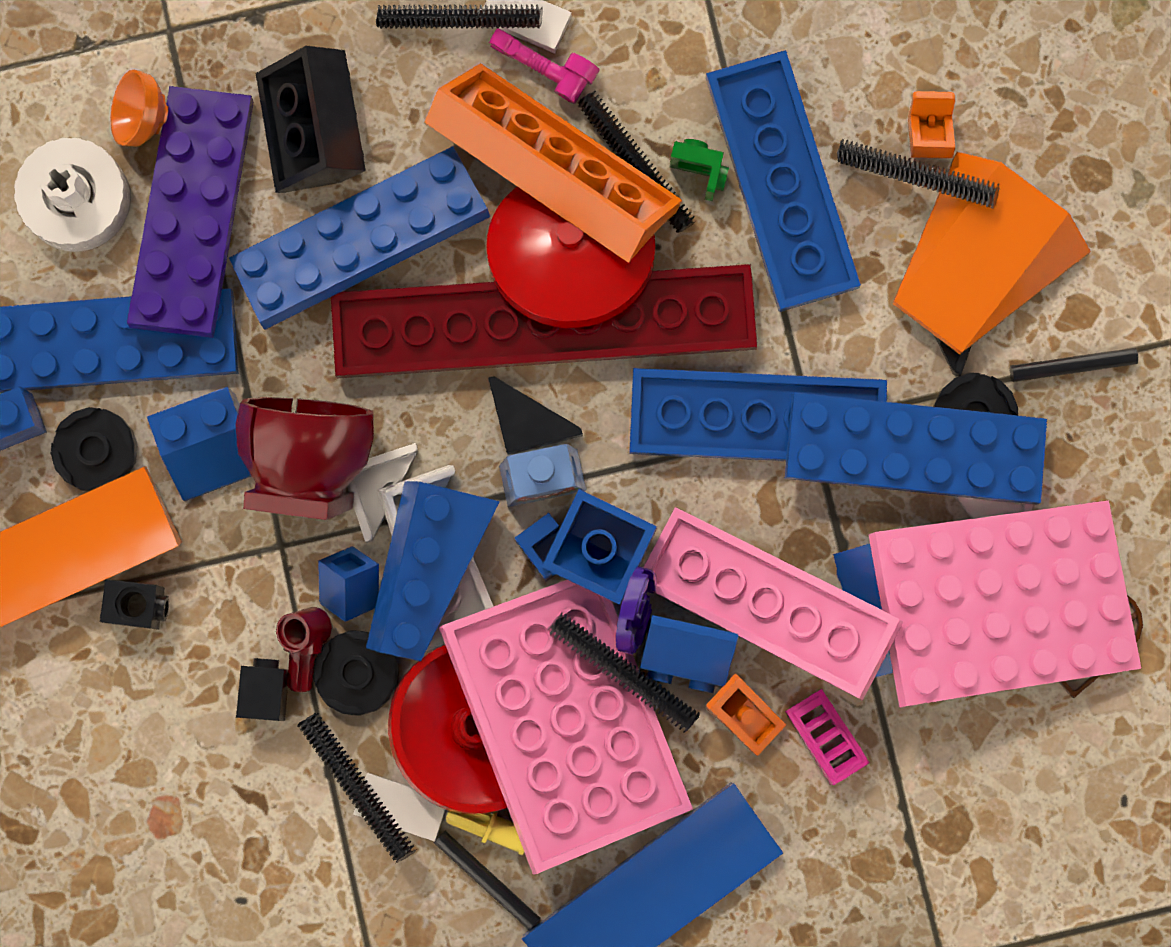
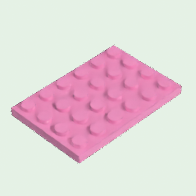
(1004, 602)
(563, 738)

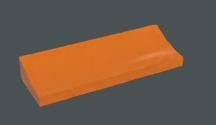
(551, 160)
(82, 543)

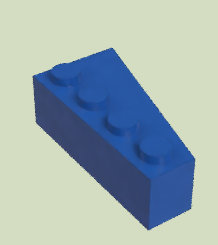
(425, 562)

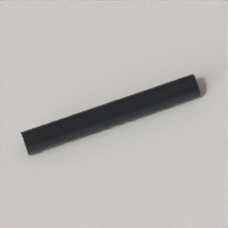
(1073, 364)
(487, 880)

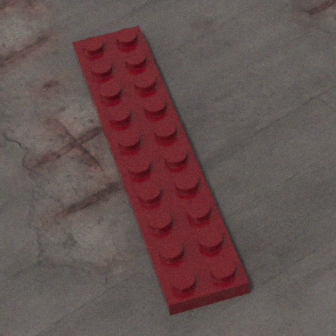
(479, 329)

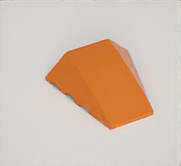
(986, 261)

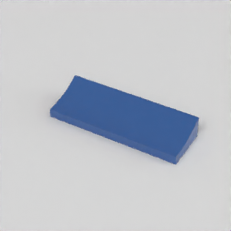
(665, 880)

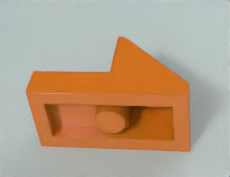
(745, 715)

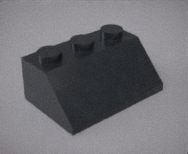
(310, 119)

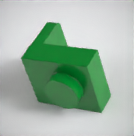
(697, 158)

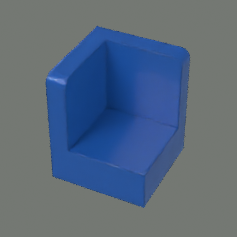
(537, 542)
(348, 583)

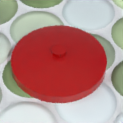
(556, 269)
(439, 741)

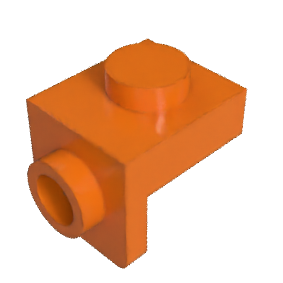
(931, 125)

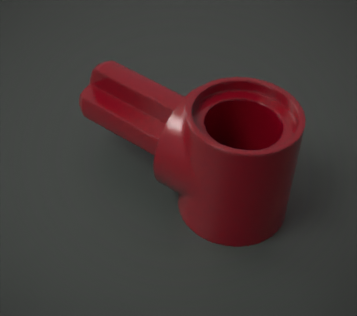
(301, 646)

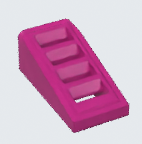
(849, 743)

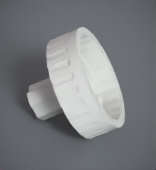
(72, 164)

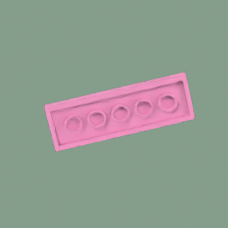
(772, 603)

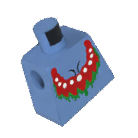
(541, 474)

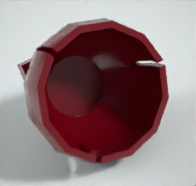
(302, 456)

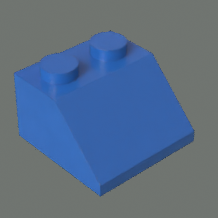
(200, 443)
(599, 546)
(687, 653)

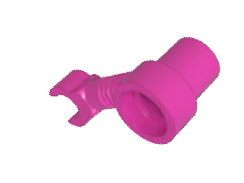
(570, 78)

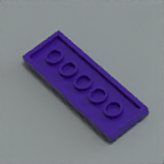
(190, 212)

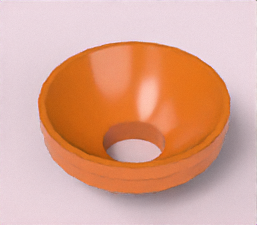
(137, 109)

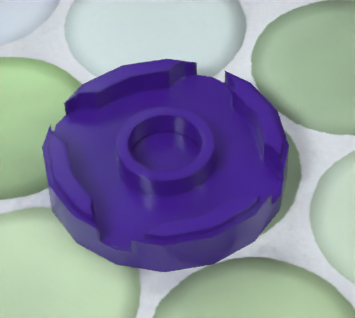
(635, 610)

